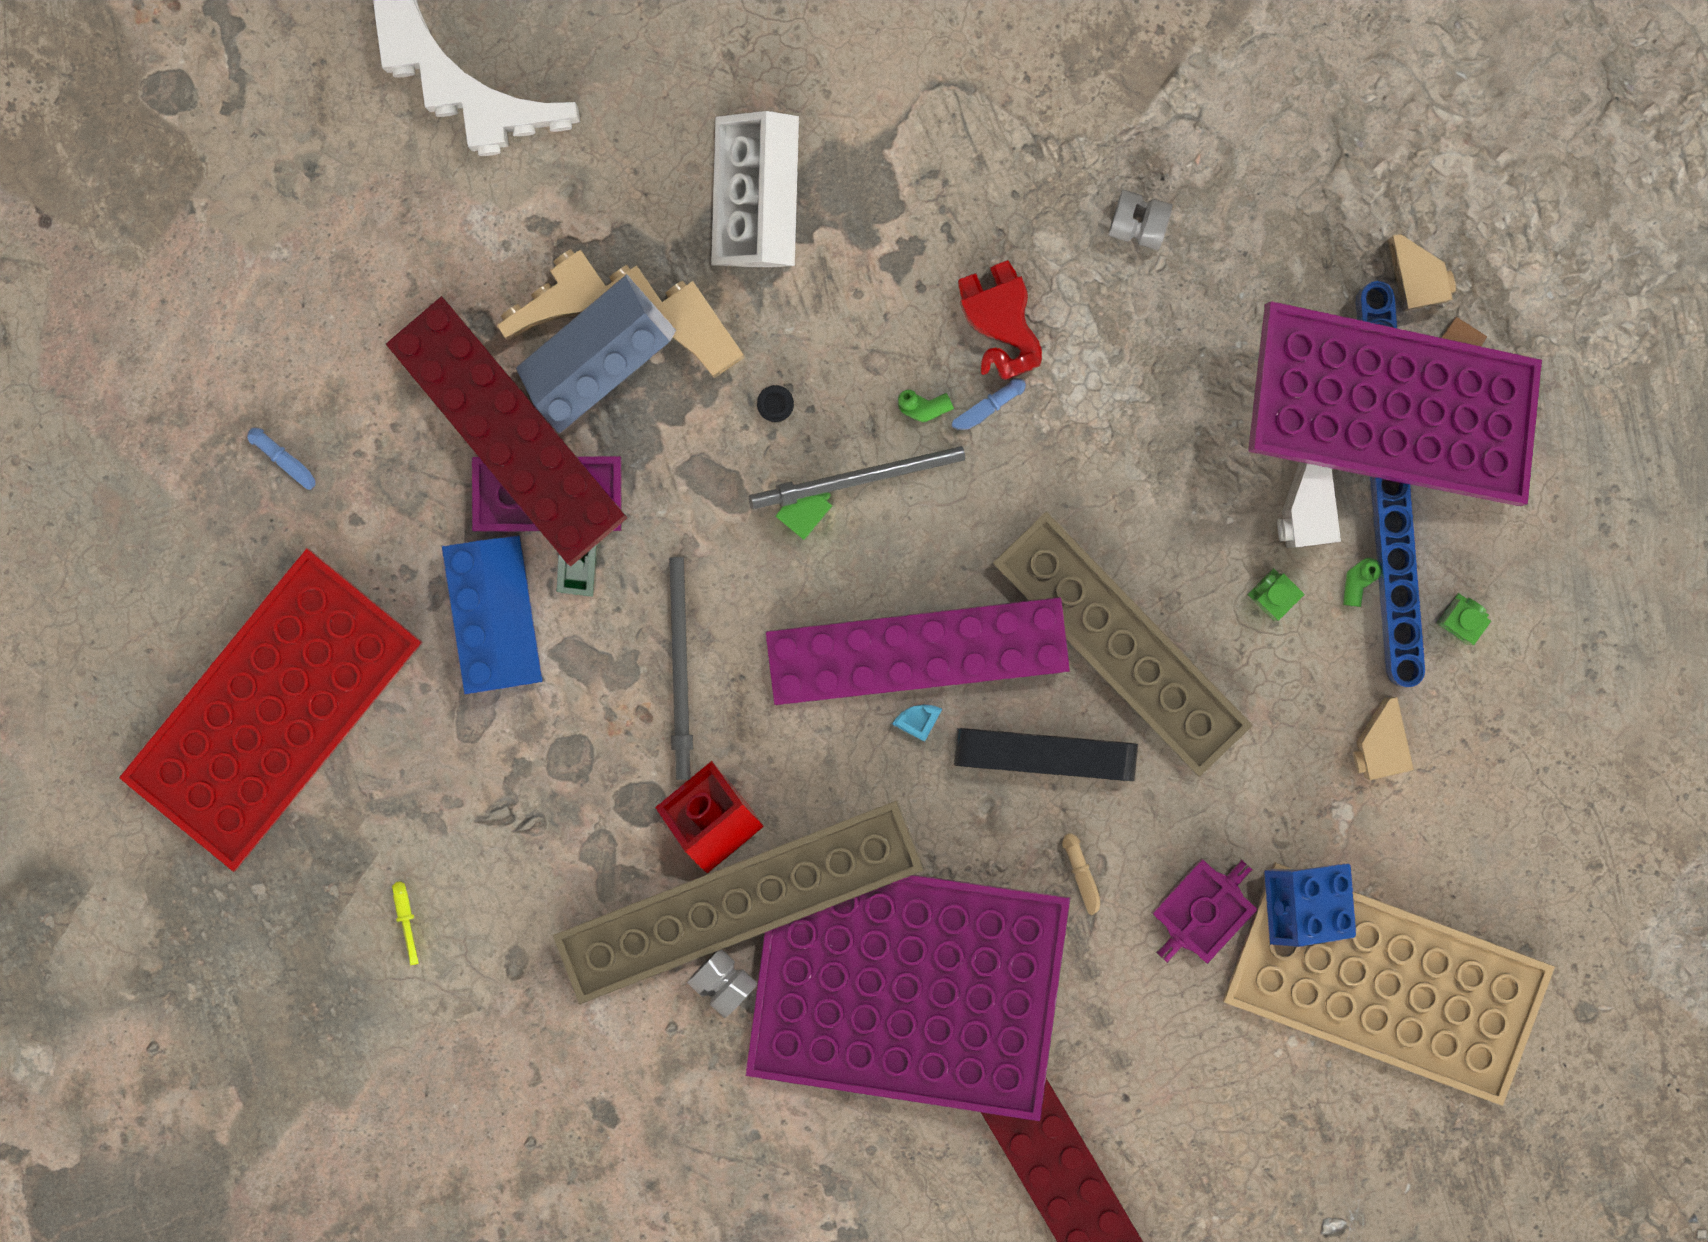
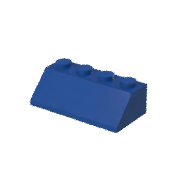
(492, 614)

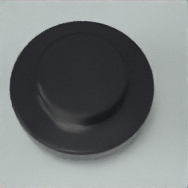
(775, 403)

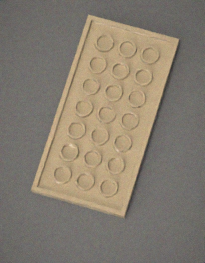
(1400, 994)

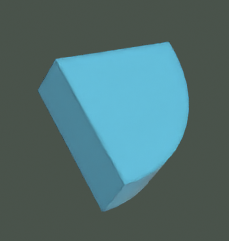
(918, 720)

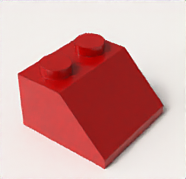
(709, 817)

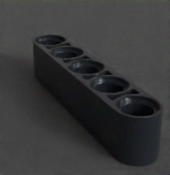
(1045, 754)

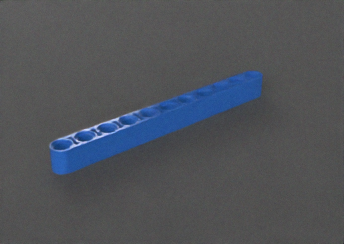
(1402, 539)

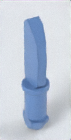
(987, 406)
(282, 458)

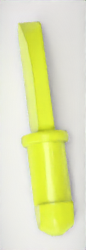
(404, 915)

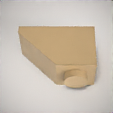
(1419, 275)
(1383, 743)

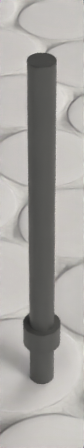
(788, 493)
(681, 741)

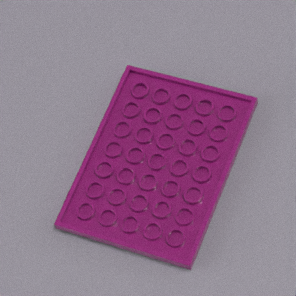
(916, 996)

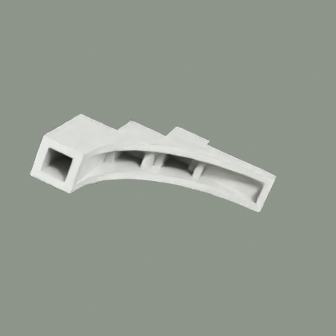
(488, 114)

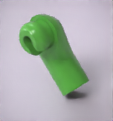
(921, 408)
(1358, 578)

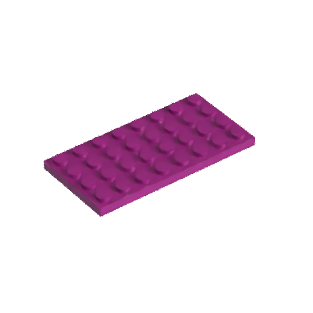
(1395, 404)

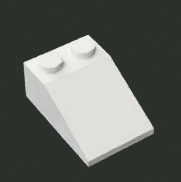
(1310, 509)

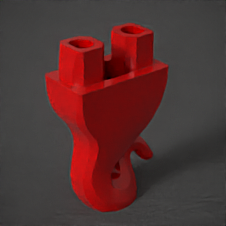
(1001, 317)

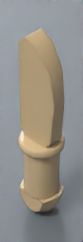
(1082, 874)

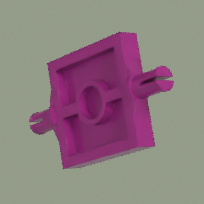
(1204, 911)

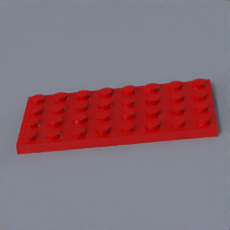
(270, 709)

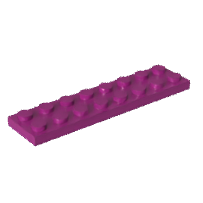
(917, 651)

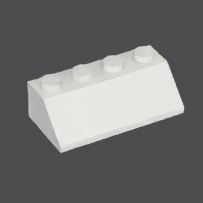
(755, 190)

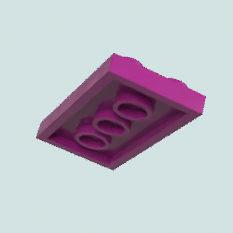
(497, 511)

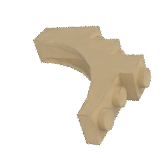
(581, 285)

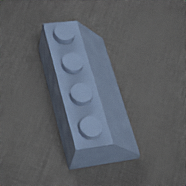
(594, 353)

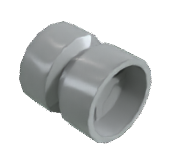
(1154, 220)
(722, 983)

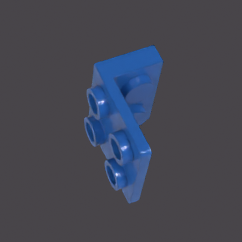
(1310, 905)

